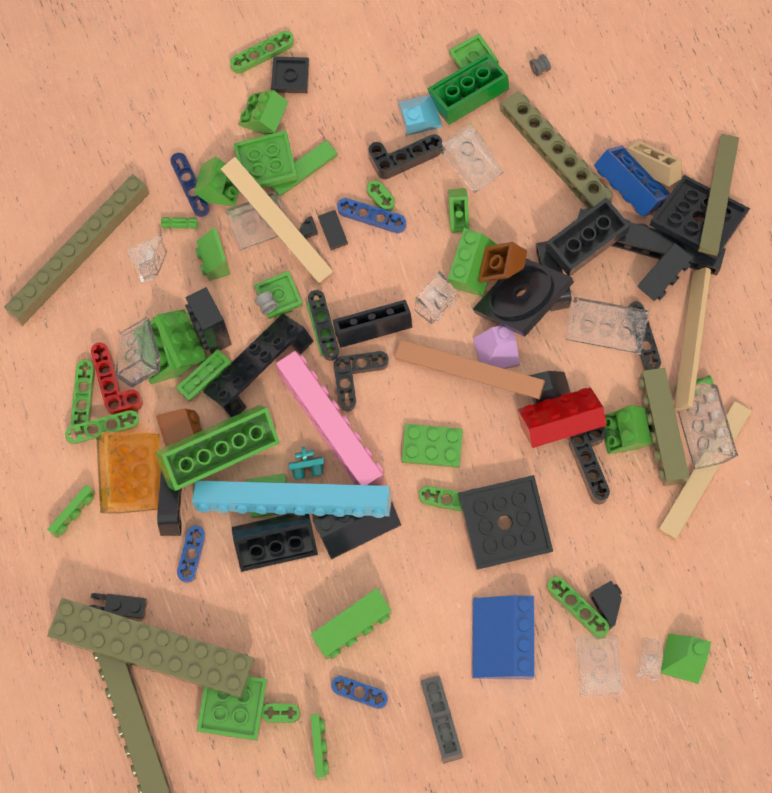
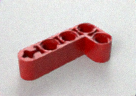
(109, 378)

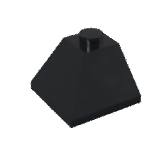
(554, 386)

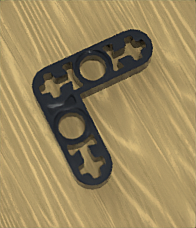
(347, 373)

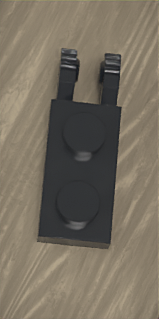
(121, 605)

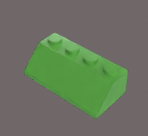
(351, 624)

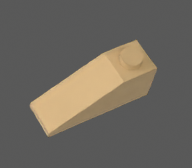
(657, 163)

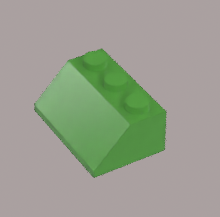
(468, 261)
(167, 366)

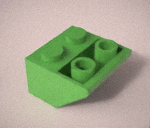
(263, 112)
(214, 185)
(627, 430)

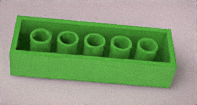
(217, 447)

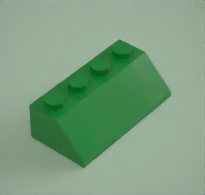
(469, 88)

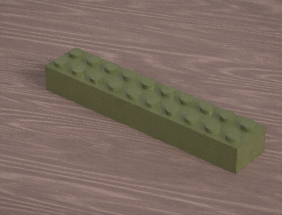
(151, 648)

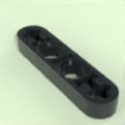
(323, 325)
(648, 338)

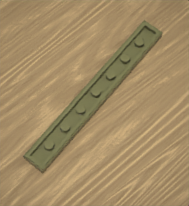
(718, 195)

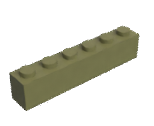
(663, 426)

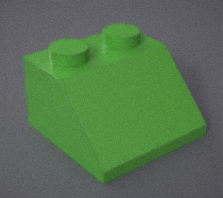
(212, 255)

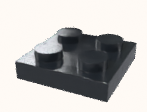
(290, 74)

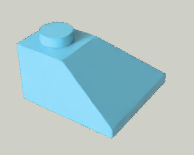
(419, 115)

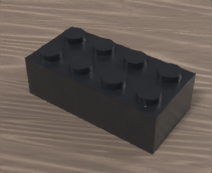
(587, 237)
(207, 321)

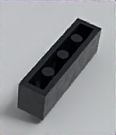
(372, 323)

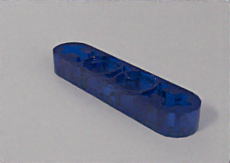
(188, 185)

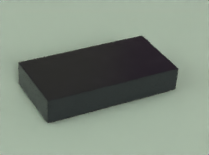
(332, 230)

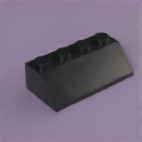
(349, 532)
(274, 541)

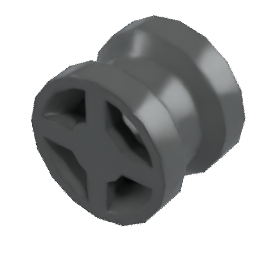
(540, 65)

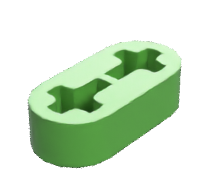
(383, 193)
(277, 707)

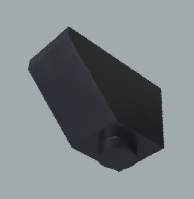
(607, 601)

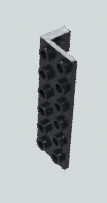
(254, 361)

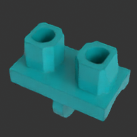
(315, 463)

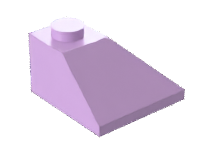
(497, 347)

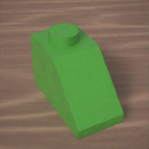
(458, 209)

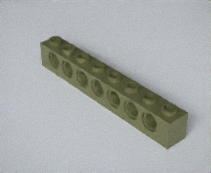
(545, 148)

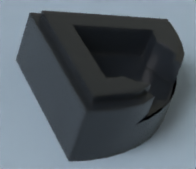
(308, 228)

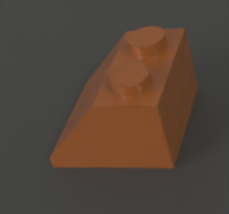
(501, 261)
(178, 425)

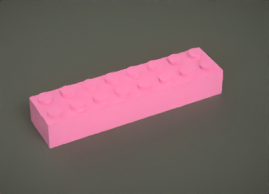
(328, 421)

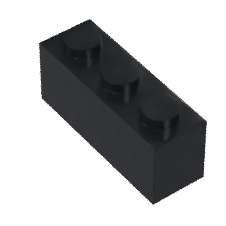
(665, 272)

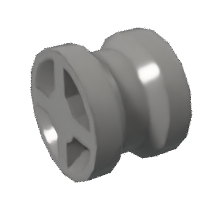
(266, 302)

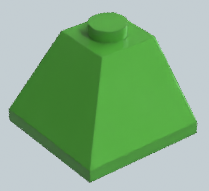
(685, 657)

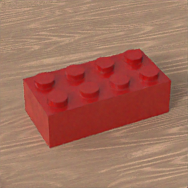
(562, 417)

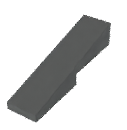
(441, 719)

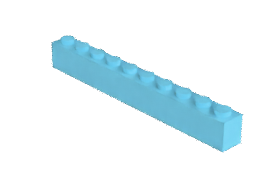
(292, 498)

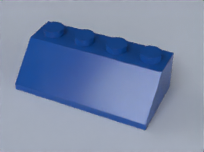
(631, 180)

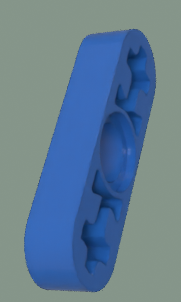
(199, 541)
(343, 692)

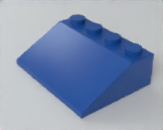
(503, 637)

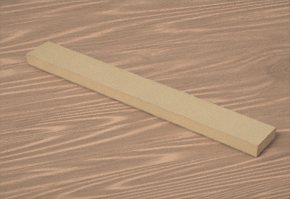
(276, 220)
(692, 339)
(699, 480)

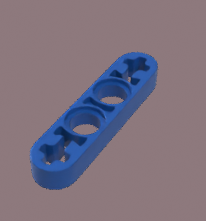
(372, 213)

